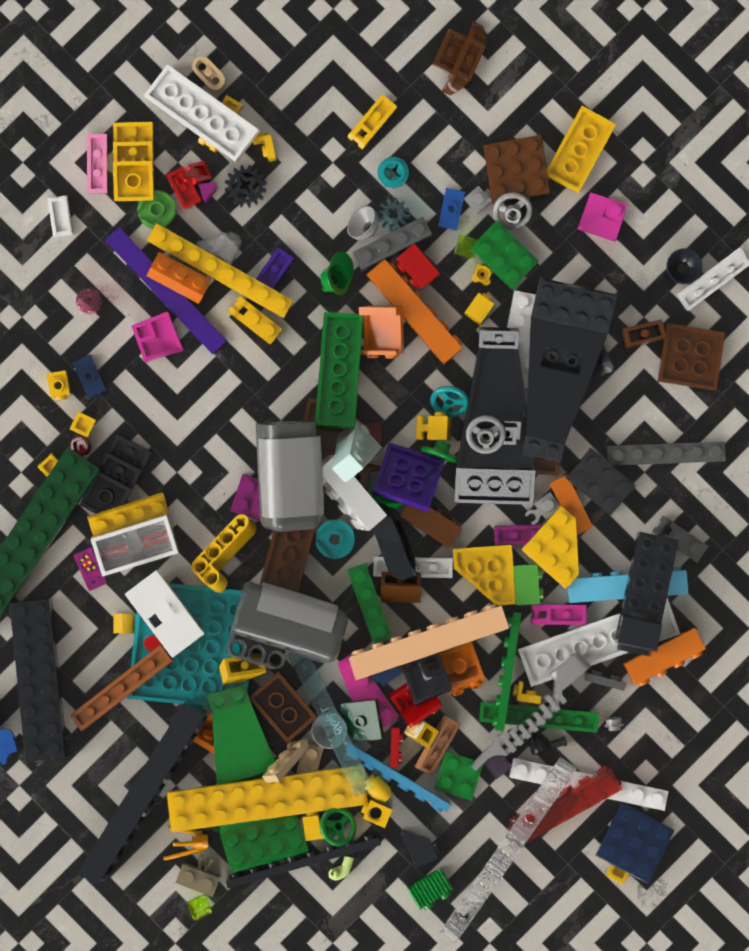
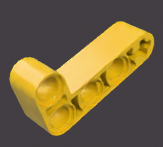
(239, 529)

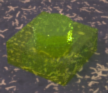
(463, 247)
(199, 907)

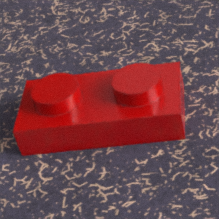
(186, 192)
(395, 755)

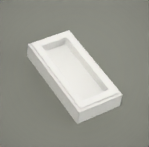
(60, 216)

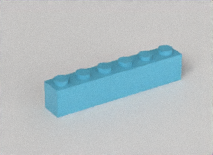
(613, 586)

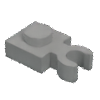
(545, 507)

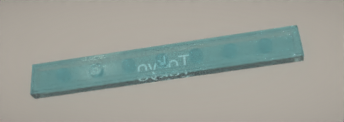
(332, 724)

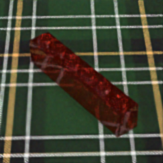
(576, 800)

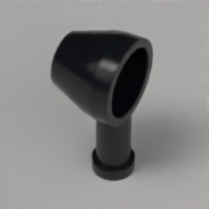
(540, 745)

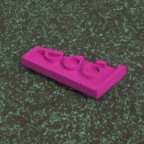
(366, 690)

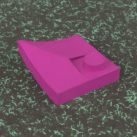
(602, 217)
(157, 337)

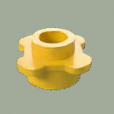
(477, 275)

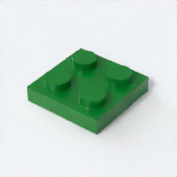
(457, 776)

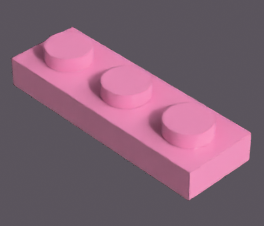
(97, 163)

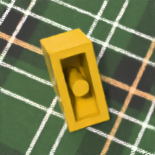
(238, 671)

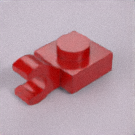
(195, 172)

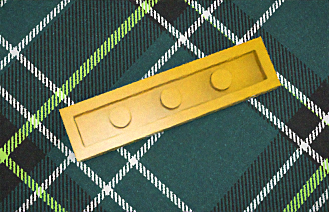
(127, 514)

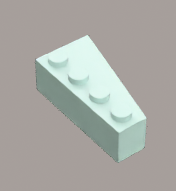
(354, 451)

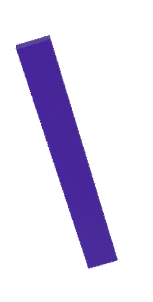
(174, 301)

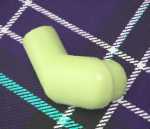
(342, 871)

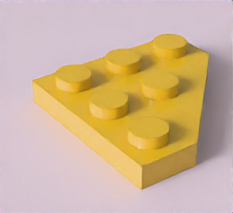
(556, 548)
(488, 571)

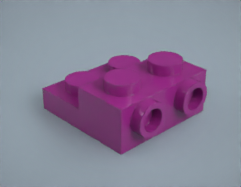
(247, 498)

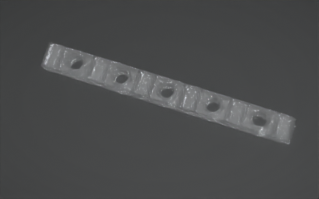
(516, 840)

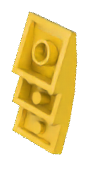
(133, 161)

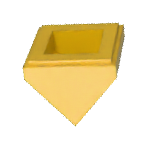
(123, 622)

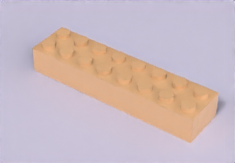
(427, 643)

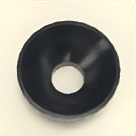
(691, 259)

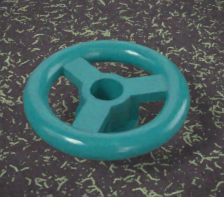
(451, 397)

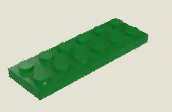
(339, 370)

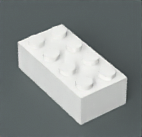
(351, 498)

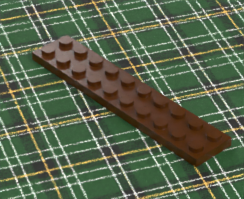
(291, 549)

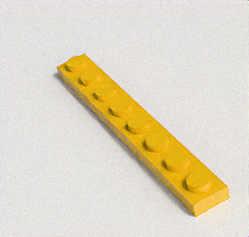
(220, 270)

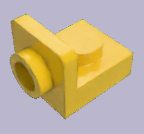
(268, 149)
(529, 696)

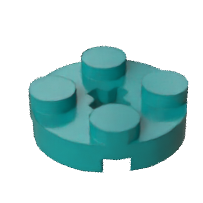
(346, 539)

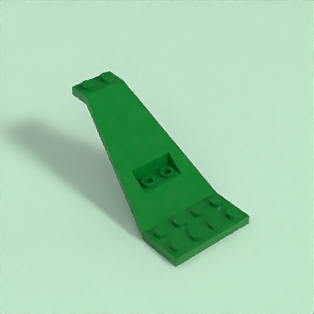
(243, 756)

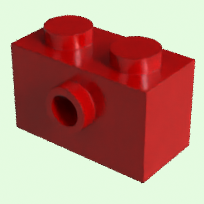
(417, 267)

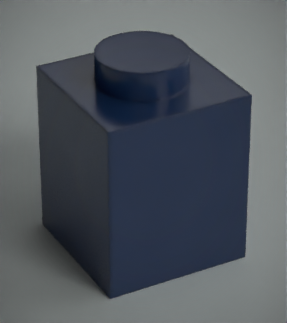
(386, 676)

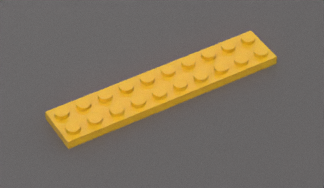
(260, 800)

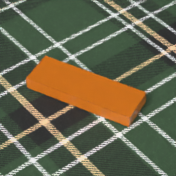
(570, 501)

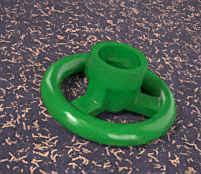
(440, 451)
(328, 827)

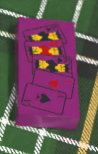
(90, 569)

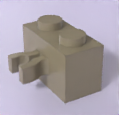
(198, 878)

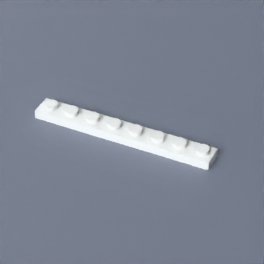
(631, 792)

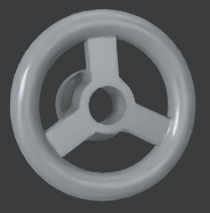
(512, 218)
(485, 441)

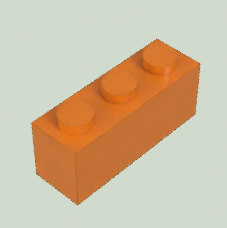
(178, 277)

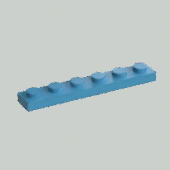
(404, 782)

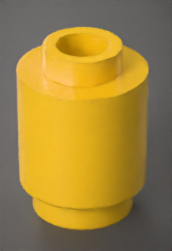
(381, 790)

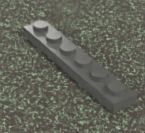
(666, 453)

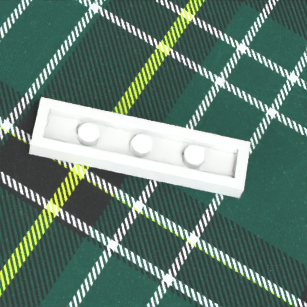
(713, 279)
(427, 566)

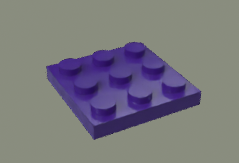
(408, 476)

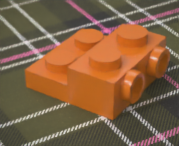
(462, 668)

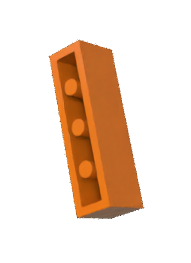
(668, 654)

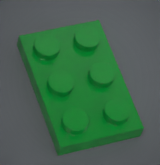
(504, 254)

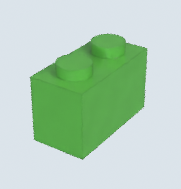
(527, 584)

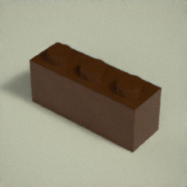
(433, 524)

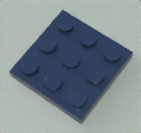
(634, 842)

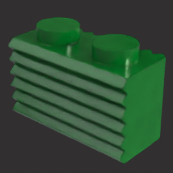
(430, 889)

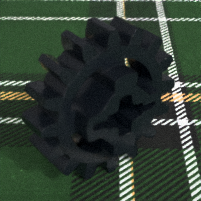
(238, 191)

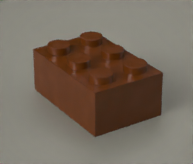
(283, 707)

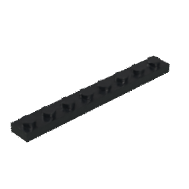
(294, 862)

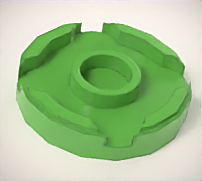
(160, 210)

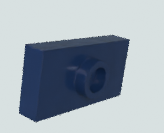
(89, 376)

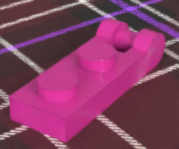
(559, 614)

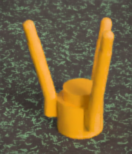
(199, 842)

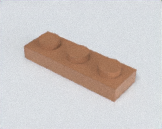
(431, 756)

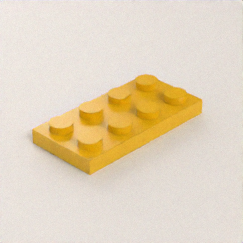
(580, 149)

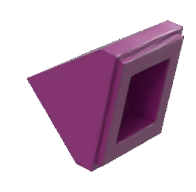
(208, 191)

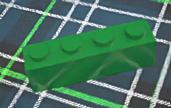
(369, 603)

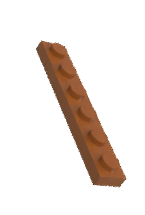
(121, 687)

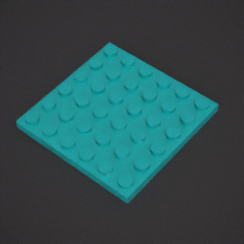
(196, 668)

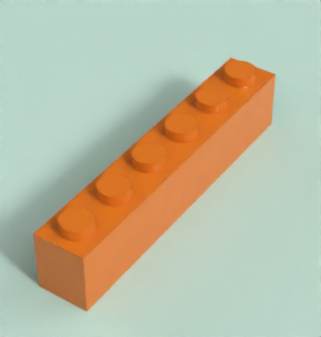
(415, 313)

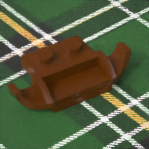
(460, 56)

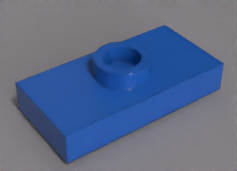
(451, 209)

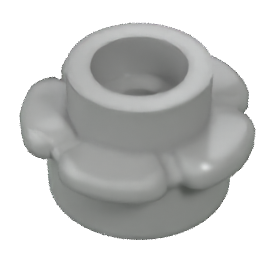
(613, 723)

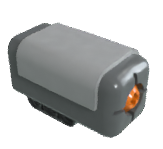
(289, 475)
(285, 623)

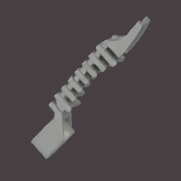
(562, 677)

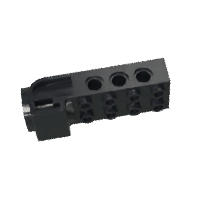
(646, 594)

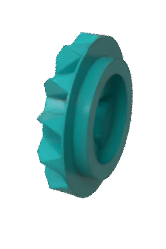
(395, 181)

